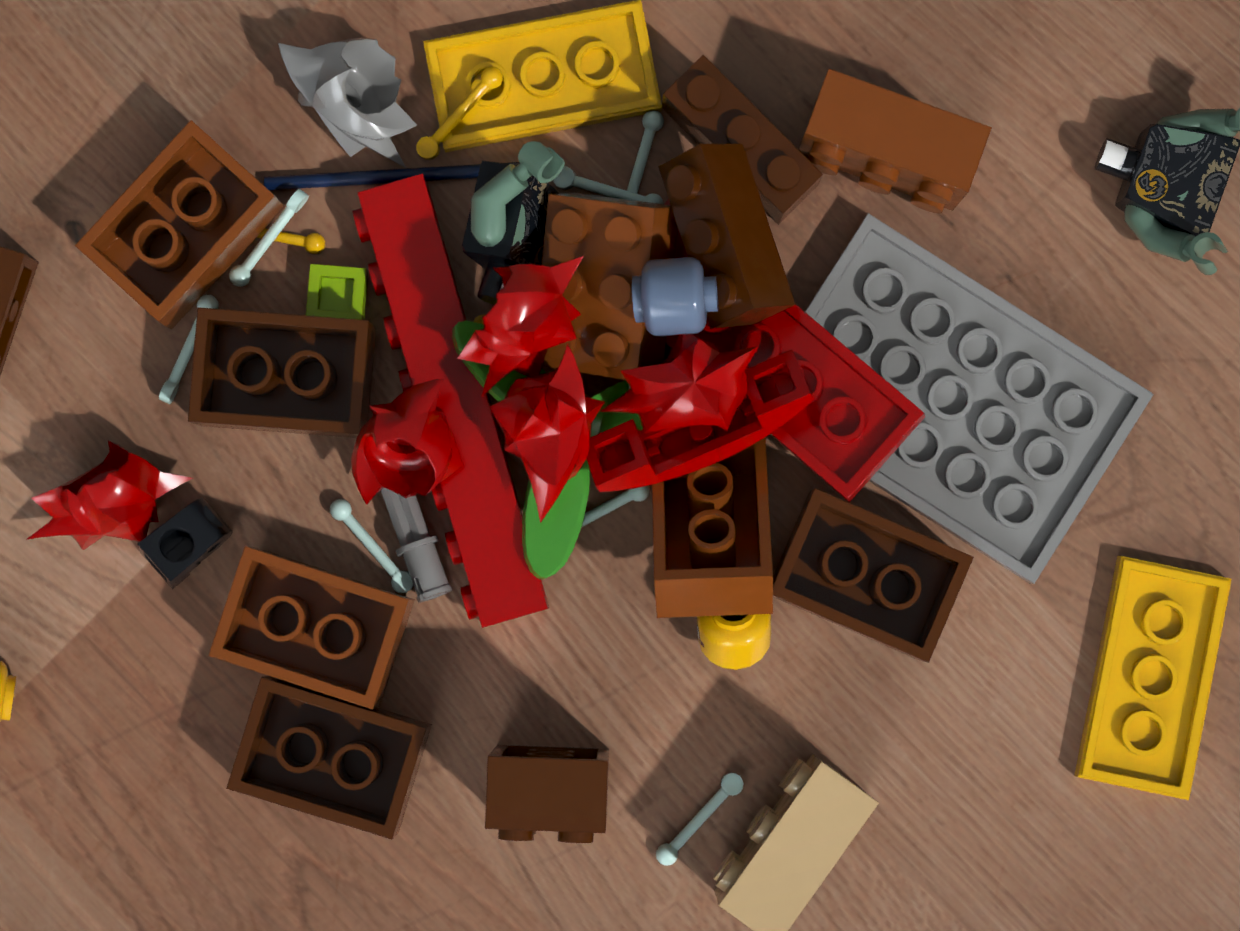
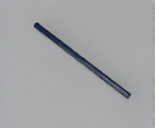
(371, 177)

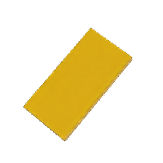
(554, 74)
(1153, 677)

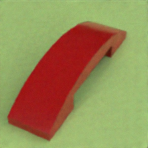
(633, 459)

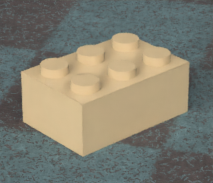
(792, 846)

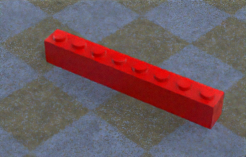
(425, 308)

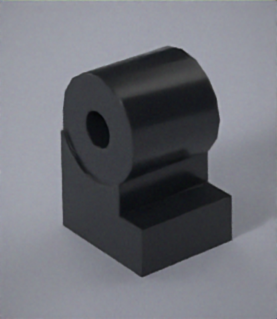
(184, 541)

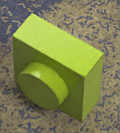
(337, 291)

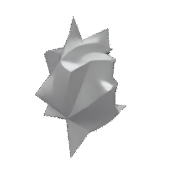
(352, 92)

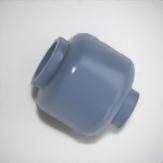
(673, 296)

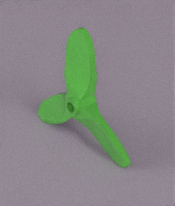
(552, 541)

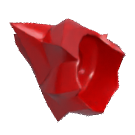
(524, 321)
(688, 387)
(548, 427)
(405, 445)
(107, 500)

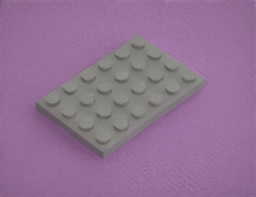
(1010, 407)

